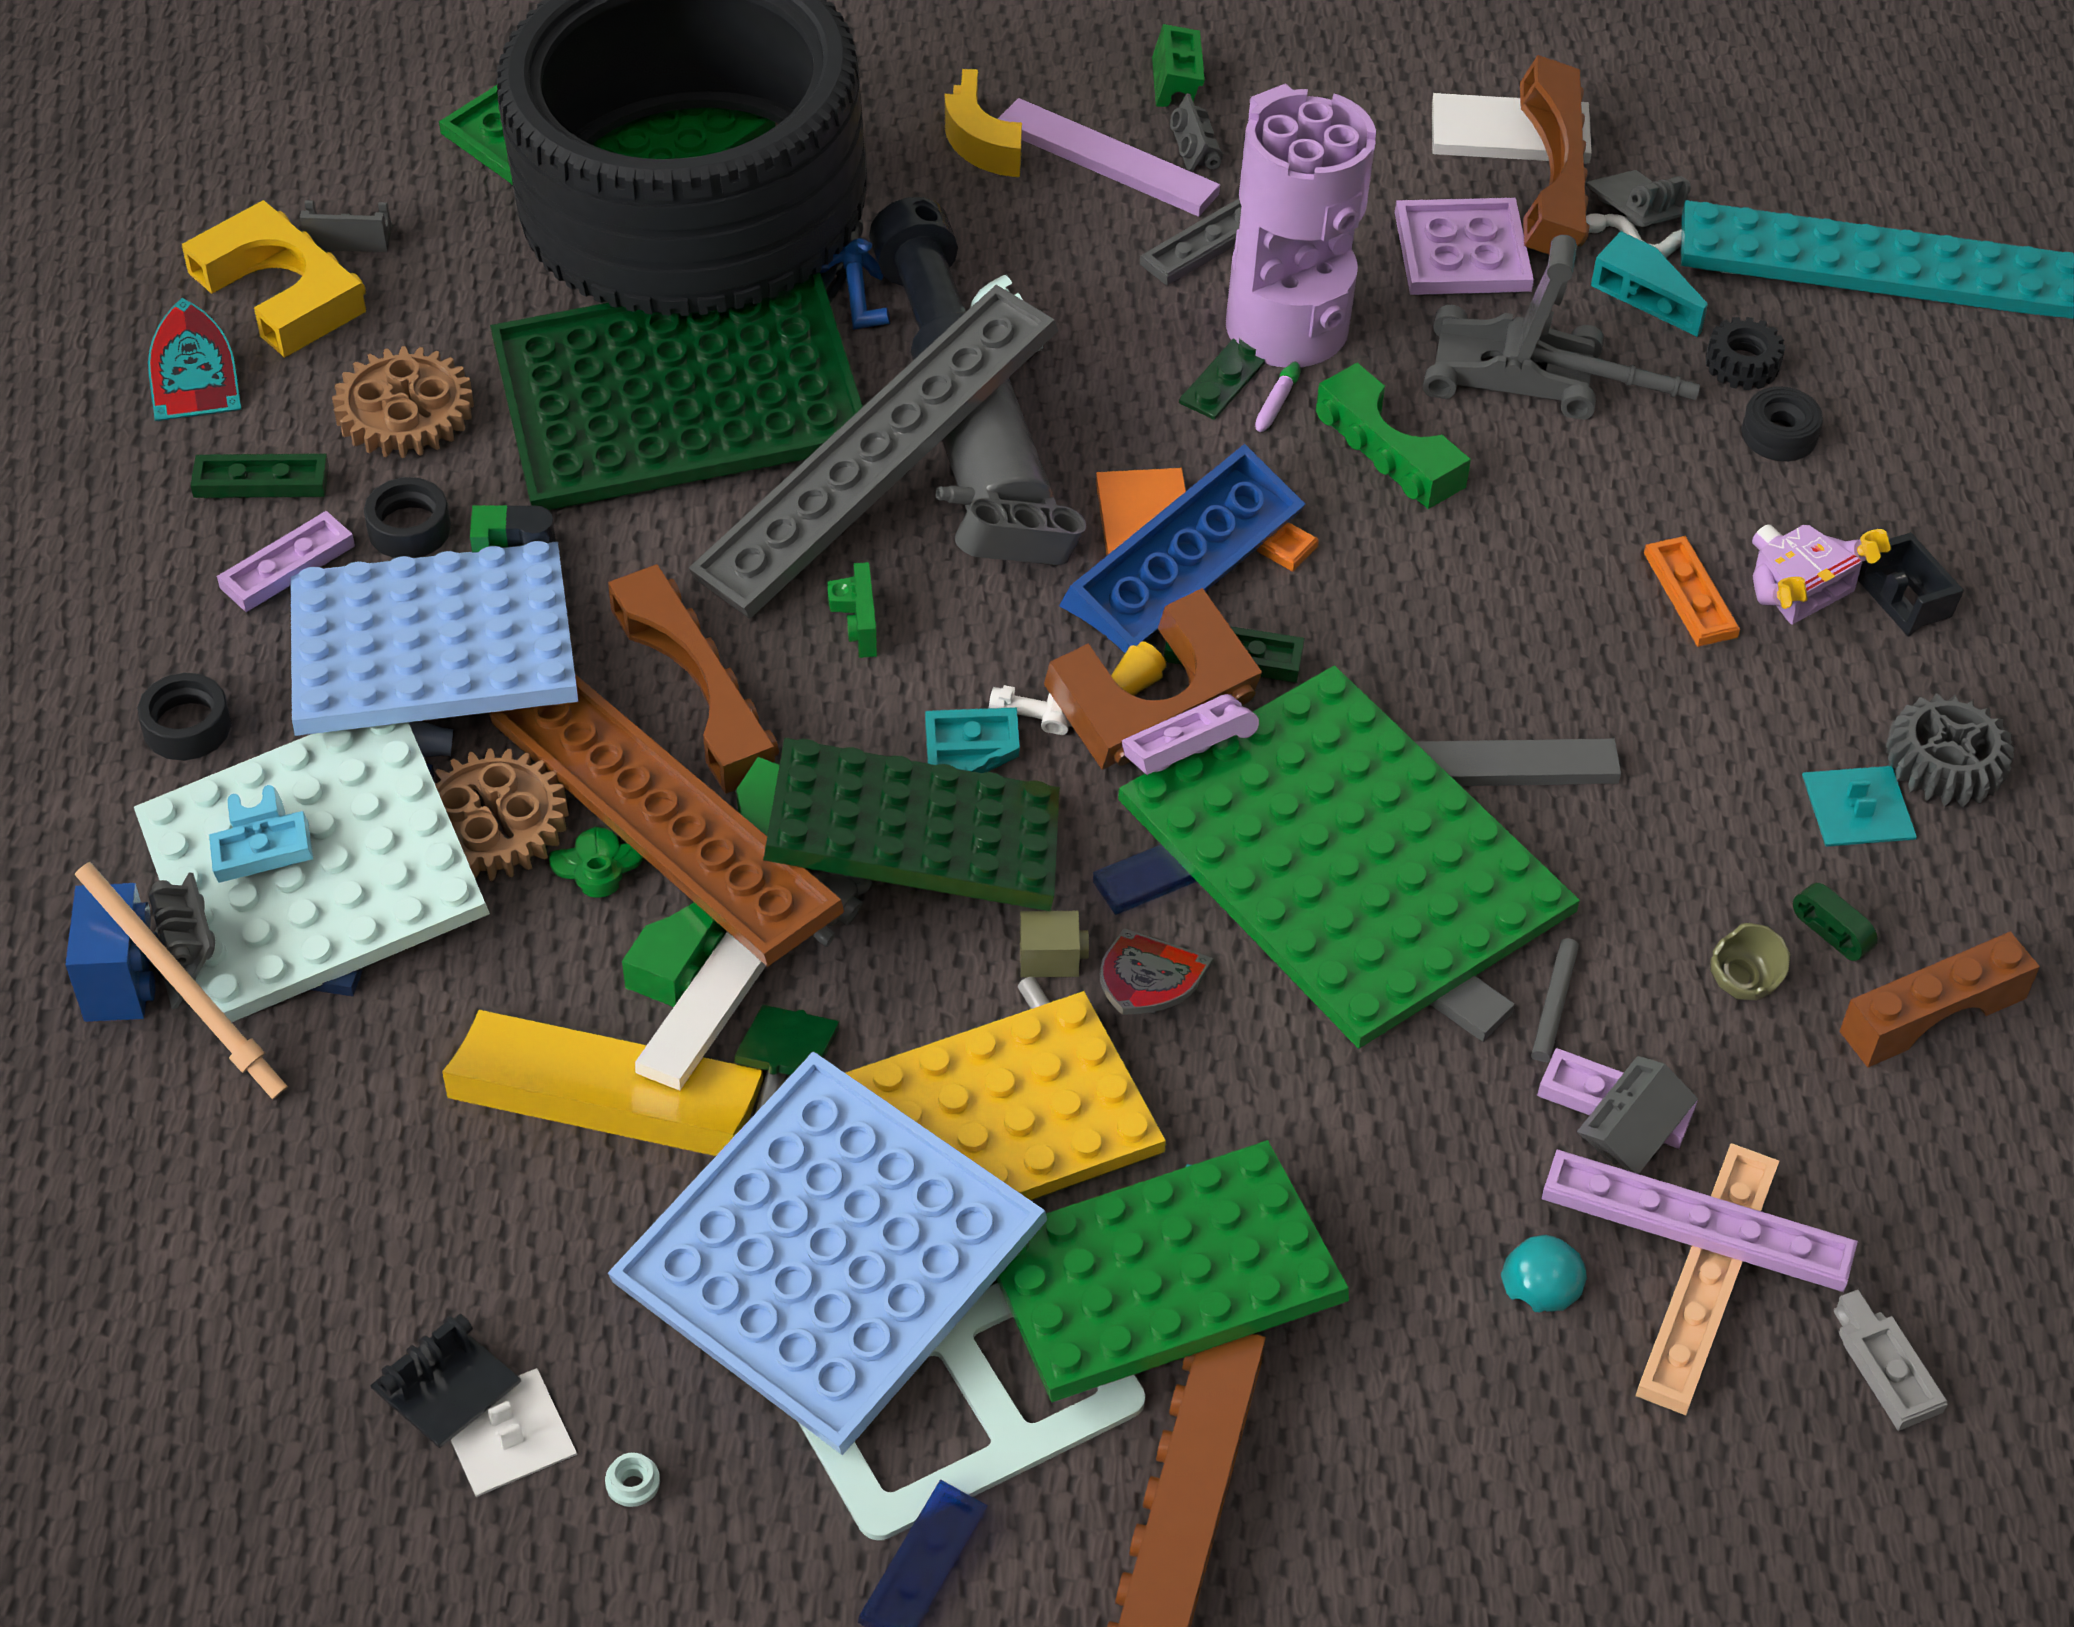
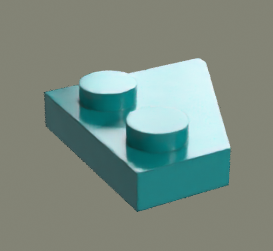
(972, 738)

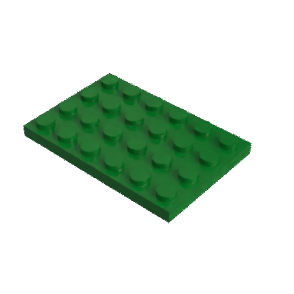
(1167, 1271)

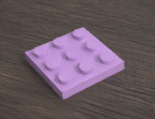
(1463, 246)

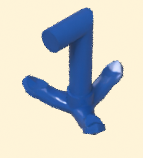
(854, 258)

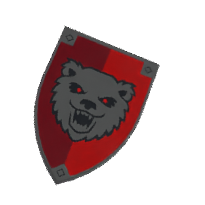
(1149, 974)

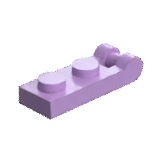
(1189, 733)

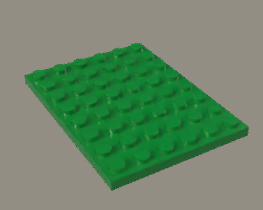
(1349, 856)

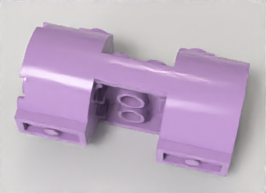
(1300, 204)

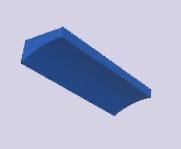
(1183, 548)

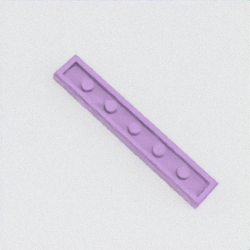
(1112, 158)
(1700, 1220)

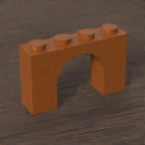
(1108, 714)

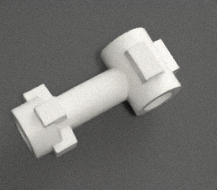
(1051, 714)

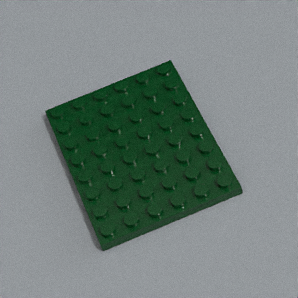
(658, 401)

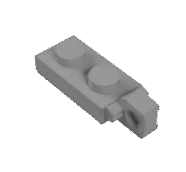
(1888, 1363)

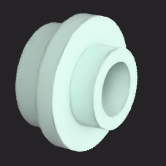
(632, 1465)

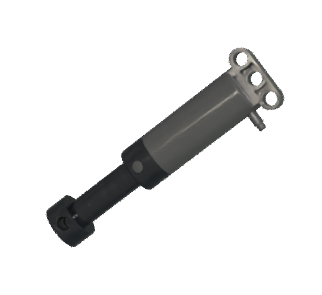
(991, 450)

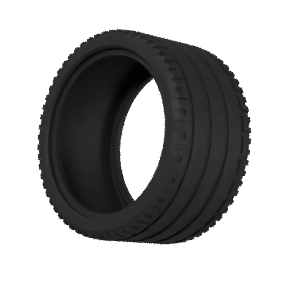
(692, 227)

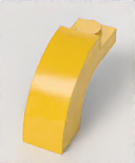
(978, 136)

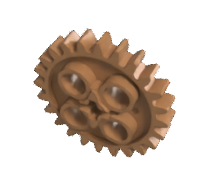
(403, 401)
(514, 792)

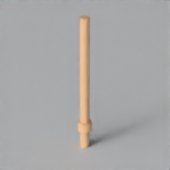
(245, 1053)

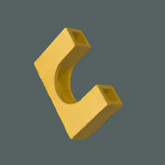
(266, 239)

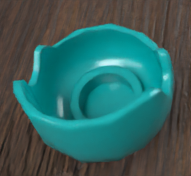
(1544, 1273)

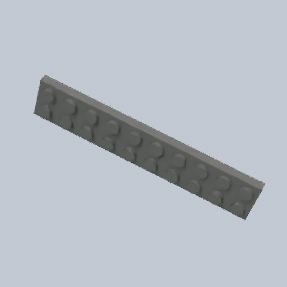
(872, 451)

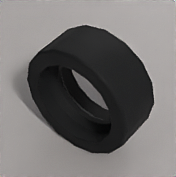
(410, 541)
(190, 741)

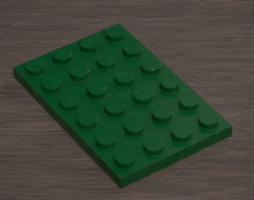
(914, 824)

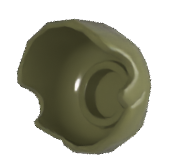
(1754, 953)

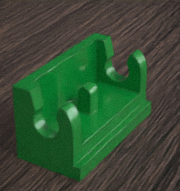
(1177, 63)

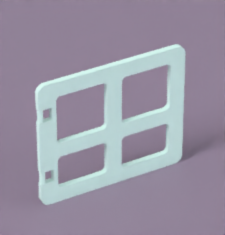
(1013, 1445)

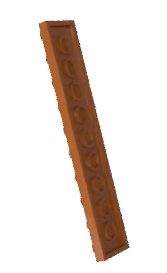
(673, 821)

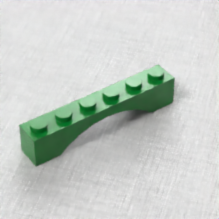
(677, 947)

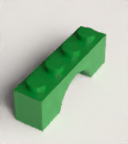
(1423, 466)

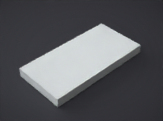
(1489, 128)

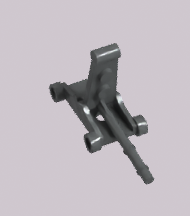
(1530, 340)

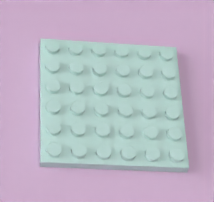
(378, 875)

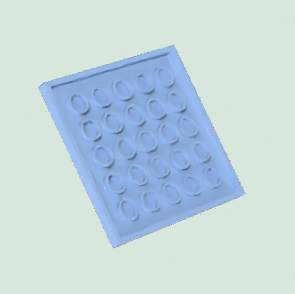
(429, 638)
(828, 1250)

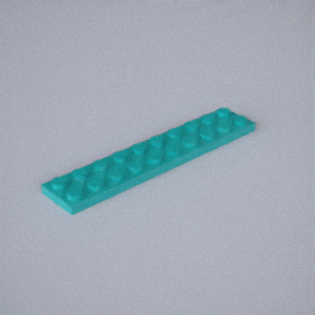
(1877, 259)

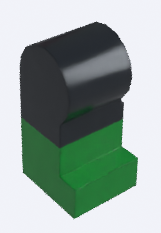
(509, 526)

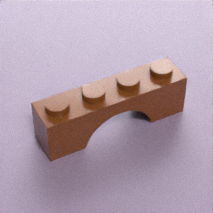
(1899, 1012)

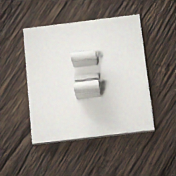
(513, 1437)

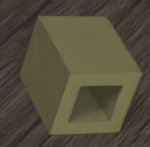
(1051, 944)

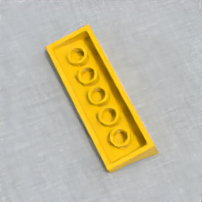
(594, 1084)

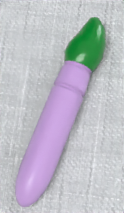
(1277, 397)

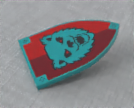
(191, 366)

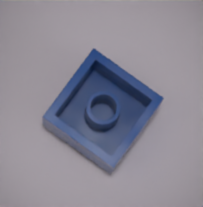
(104, 962)

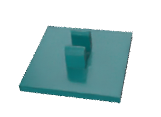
(1859, 806)

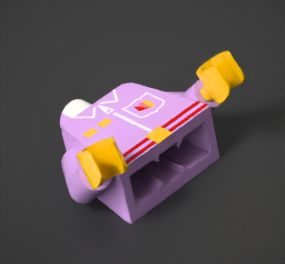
(1810, 569)

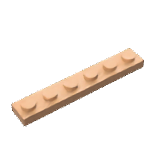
(1702, 1292)

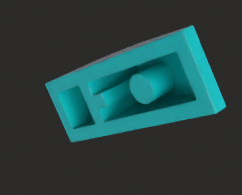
(1649, 282)

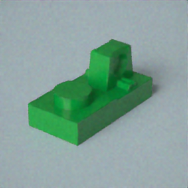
(856, 597)

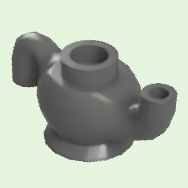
(847, 889)

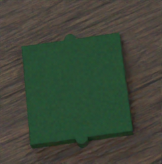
(785, 1039)

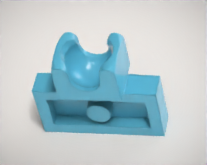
(259, 838)

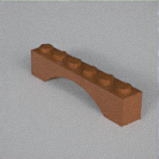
(1552, 102)
(654, 616)

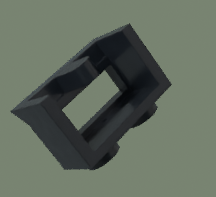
(1925, 576)

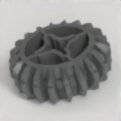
(1948, 760)

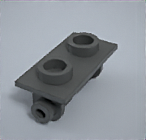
(1195, 136)

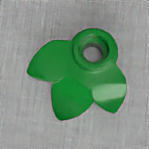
(595, 862)

